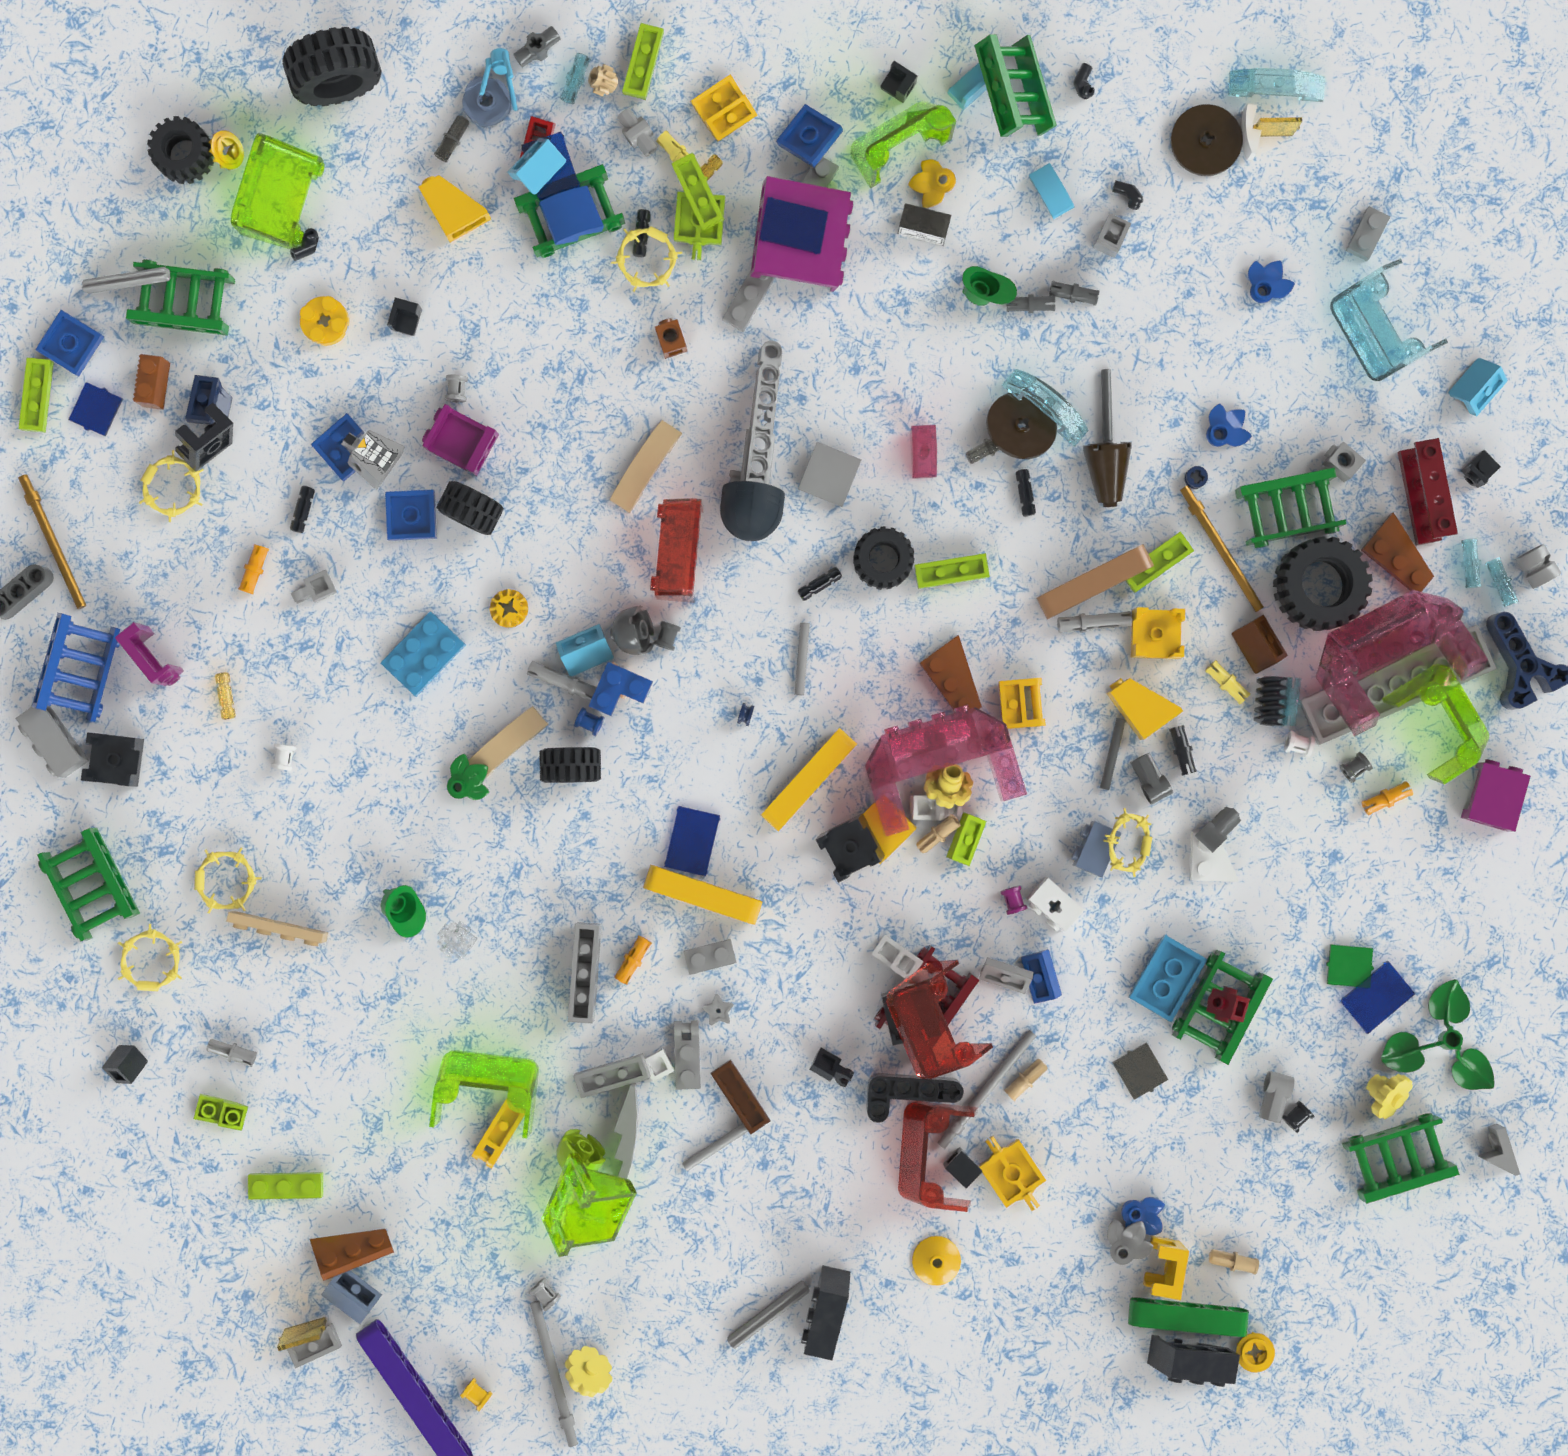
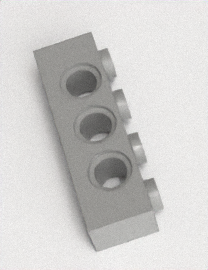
(584, 972)

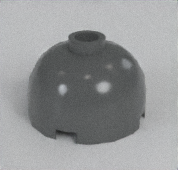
(632, 631)

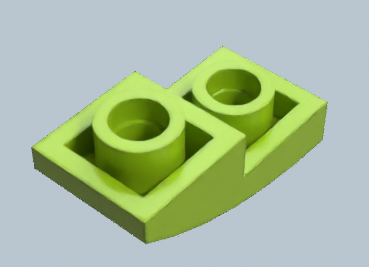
(221, 1112)

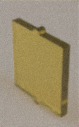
(1278, 126)
(302, 1333)

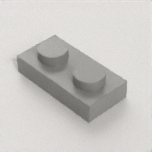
(1368, 233)
(710, 956)
(1006, 975)
(310, 1351)

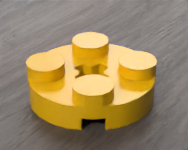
(337, 325)

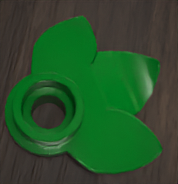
(469, 777)

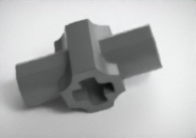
(543, 40)

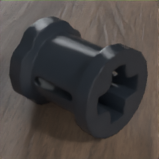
(1298, 1116)

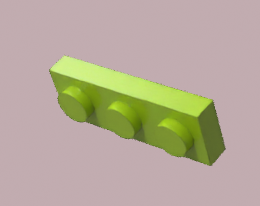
(643, 61)
(698, 191)
(36, 395)
(1163, 559)
(951, 571)
(285, 1185)

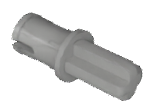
(232, 1052)

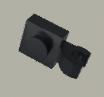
(828, 1066)

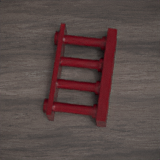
(1427, 492)
(950, 1003)

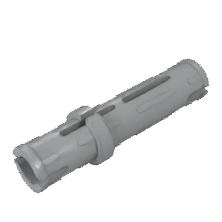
(1088, 622)
(560, 680)

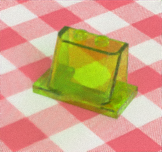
(586, 1206)

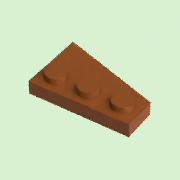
(1398, 555)
(952, 675)
(349, 1251)

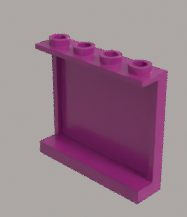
(796, 264)

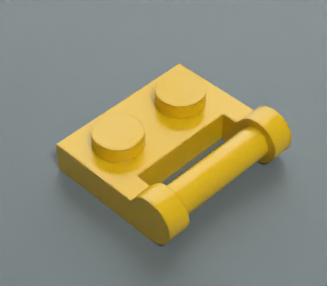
(1013, 703)

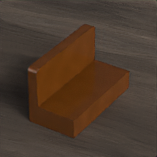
(1259, 644)

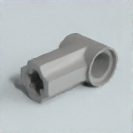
(1277, 1090)

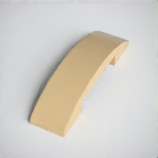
(645, 465)
(509, 740)

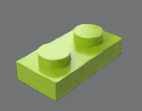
(966, 839)

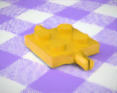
(1012, 1173)

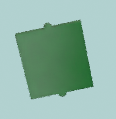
(1349, 965)

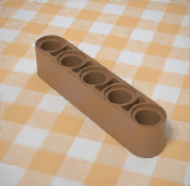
(1095, 581)

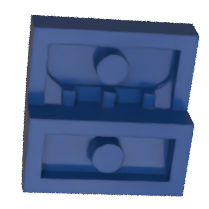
(571, 215)

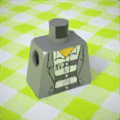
(372, 456)

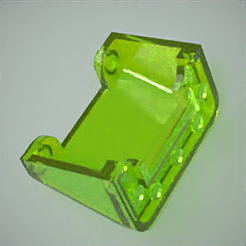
(871, 150)
(274, 191)

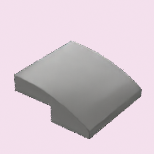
(829, 474)

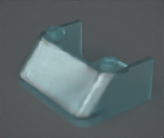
(1371, 331)

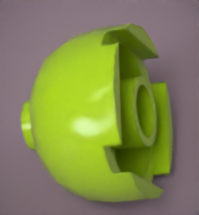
(589, 1149)

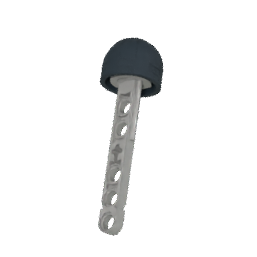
(752, 506)

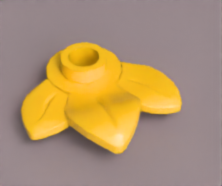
(929, 183)

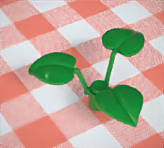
(1451, 1005)

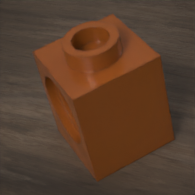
(675, 347)

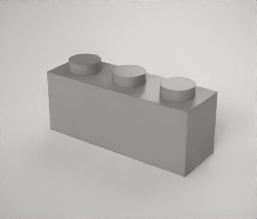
(51, 741)

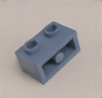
(1094, 852)
(351, 1295)

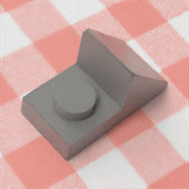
(1112, 235)
(1503, 1154)

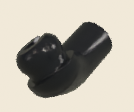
(1081, 83)
(1132, 193)
(308, 245)

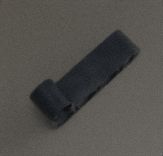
(914, 1093)

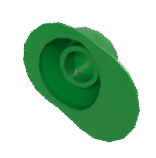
(986, 287)
(403, 910)

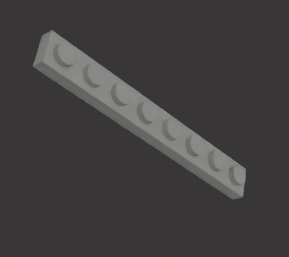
(754, 289)

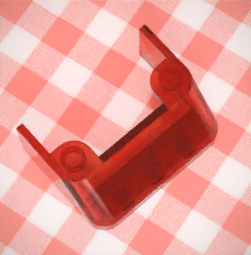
(677, 549)
(923, 1025)
(918, 1122)

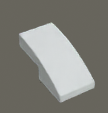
(1250, 136)
(926, 809)
(897, 957)

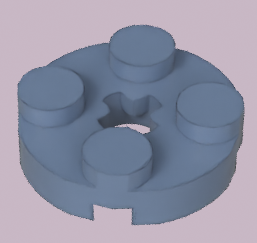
(484, 115)

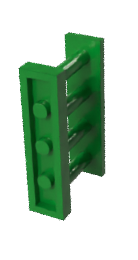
(1000, 90)
(592, 178)
(189, 320)
(1297, 484)
(103, 864)
(1236, 1030)
(1395, 1182)

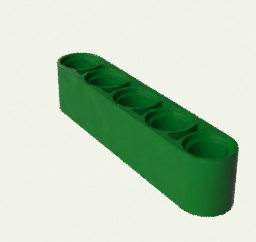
(1188, 1317)

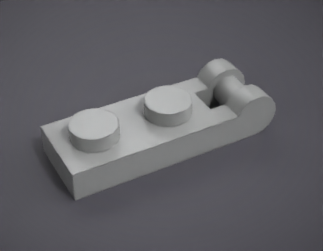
(687, 1055)

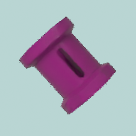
(1013, 900)

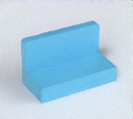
(968, 88)
(537, 165)
(1479, 385)
(584, 650)

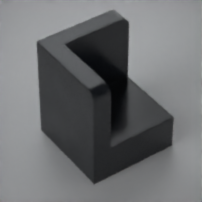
(899, 82)
(404, 317)
(125, 1064)
(962, 1168)

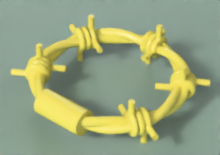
(658, 235)
(148, 476)
(1145, 846)
(200, 880)
(149, 985)

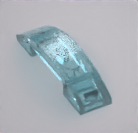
(1277, 82)
(1050, 402)

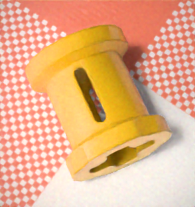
(476, 1394)

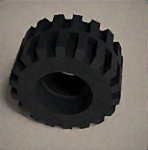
(167, 137)
(470, 507)
(887, 537)
(570, 764)

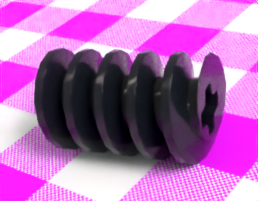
(1270, 701)

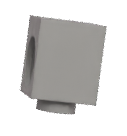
(1353, 459)

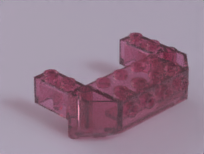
(1385, 638)
(936, 746)

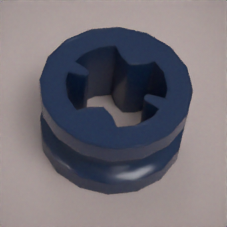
(1190, 481)
(745, 714)

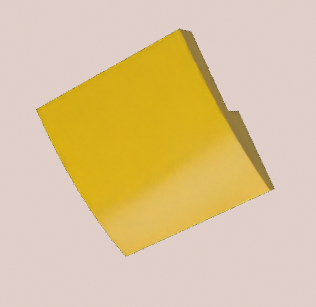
(723, 108)
(887, 843)

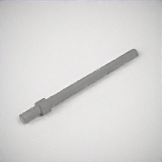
(957, 1126)
(566, 1419)

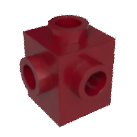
(1227, 1004)

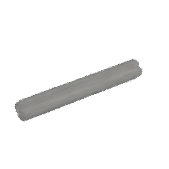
(126, 280)
(768, 1314)

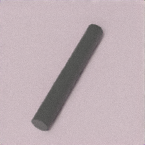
(1107, 405)
(1112, 754)

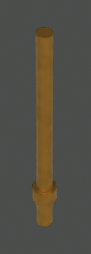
(33, 498)
(1196, 508)

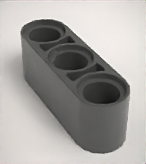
(31, 589)

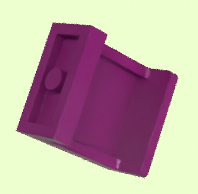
(459, 439)
(132, 641)
(1497, 796)

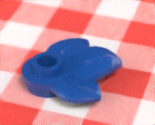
(1270, 280)
(1229, 425)
(1146, 1212)

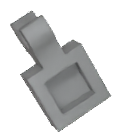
(317, 586)

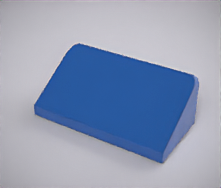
(1044, 981)

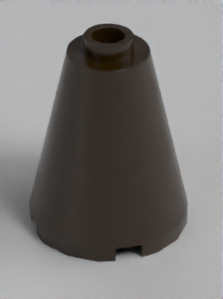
(1108, 470)

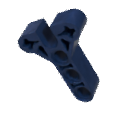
(1517, 680)

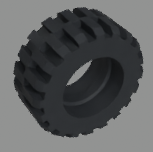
(331, 66)
(1353, 577)

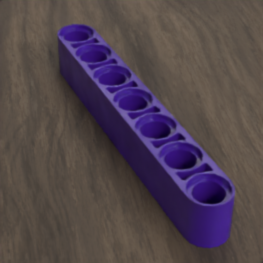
(411, 1391)

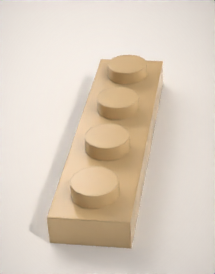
(267, 926)

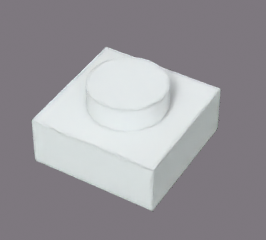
(659, 1065)

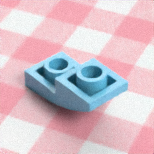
(1051, 191)

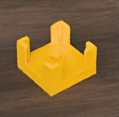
(1157, 633)
(1171, 1283)

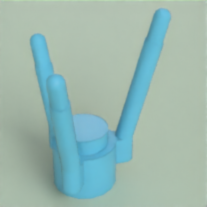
(501, 65)

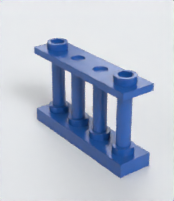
(58, 650)

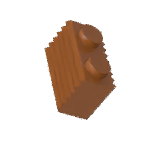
(151, 381)

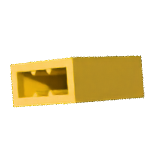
(452, 207)
(1141, 707)

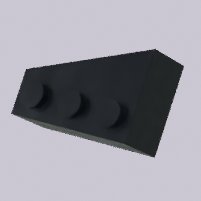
(827, 1313)
(1193, 1362)

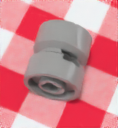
(1538, 566)

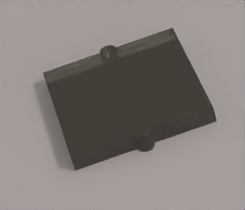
(1140, 1071)

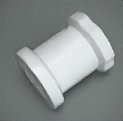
(1299, 744)
(283, 757)

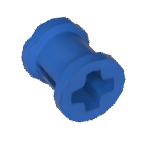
(589, 721)

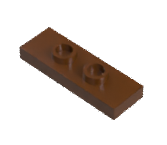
(740, 1097)

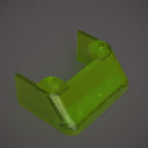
(1441, 686)
(487, 1071)

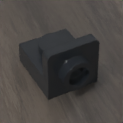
(1480, 469)

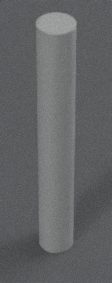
(802, 658)
(714, 1147)

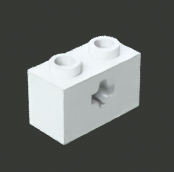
(1068, 908)

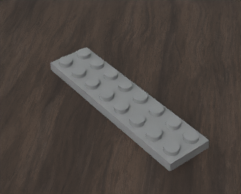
(1327, 722)

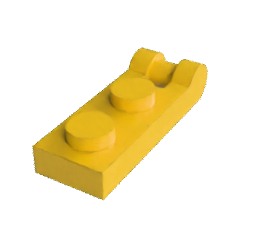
(498, 1134)

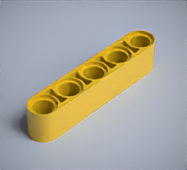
(809, 779)
(702, 894)

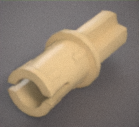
(938, 833)
(1026, 1079)
(1234, 1261)

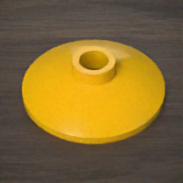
(936, 1248)

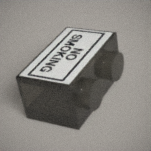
(924, 224)

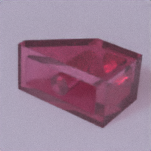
(923, 451)

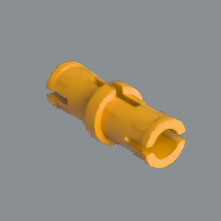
(253, 569)
(1387, 798)
(632, 959)

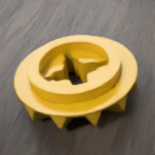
(235, 152)
(519, 604)
(1264, 1358)

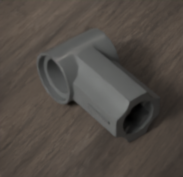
(1153, 783)
(1216, 831)

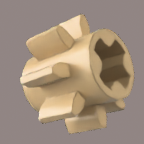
(603, 80)

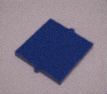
(95, 409)

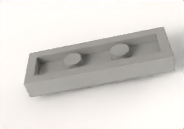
(612, 1075)

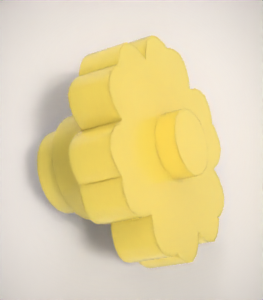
(948, 786)
(1388, 1093)
(588, 1371)

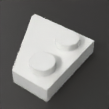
(1209, 865)

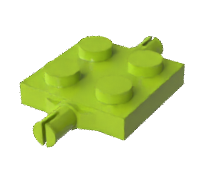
(689, 230)

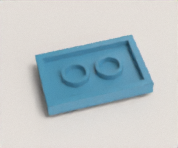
(423, 654)
(1167, 978)

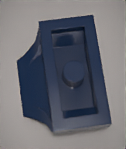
(203, 393)

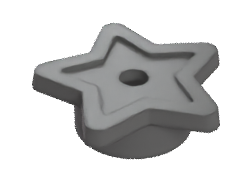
(717, 1003)

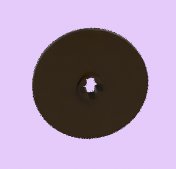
(1216, 125)
(1018, 442)

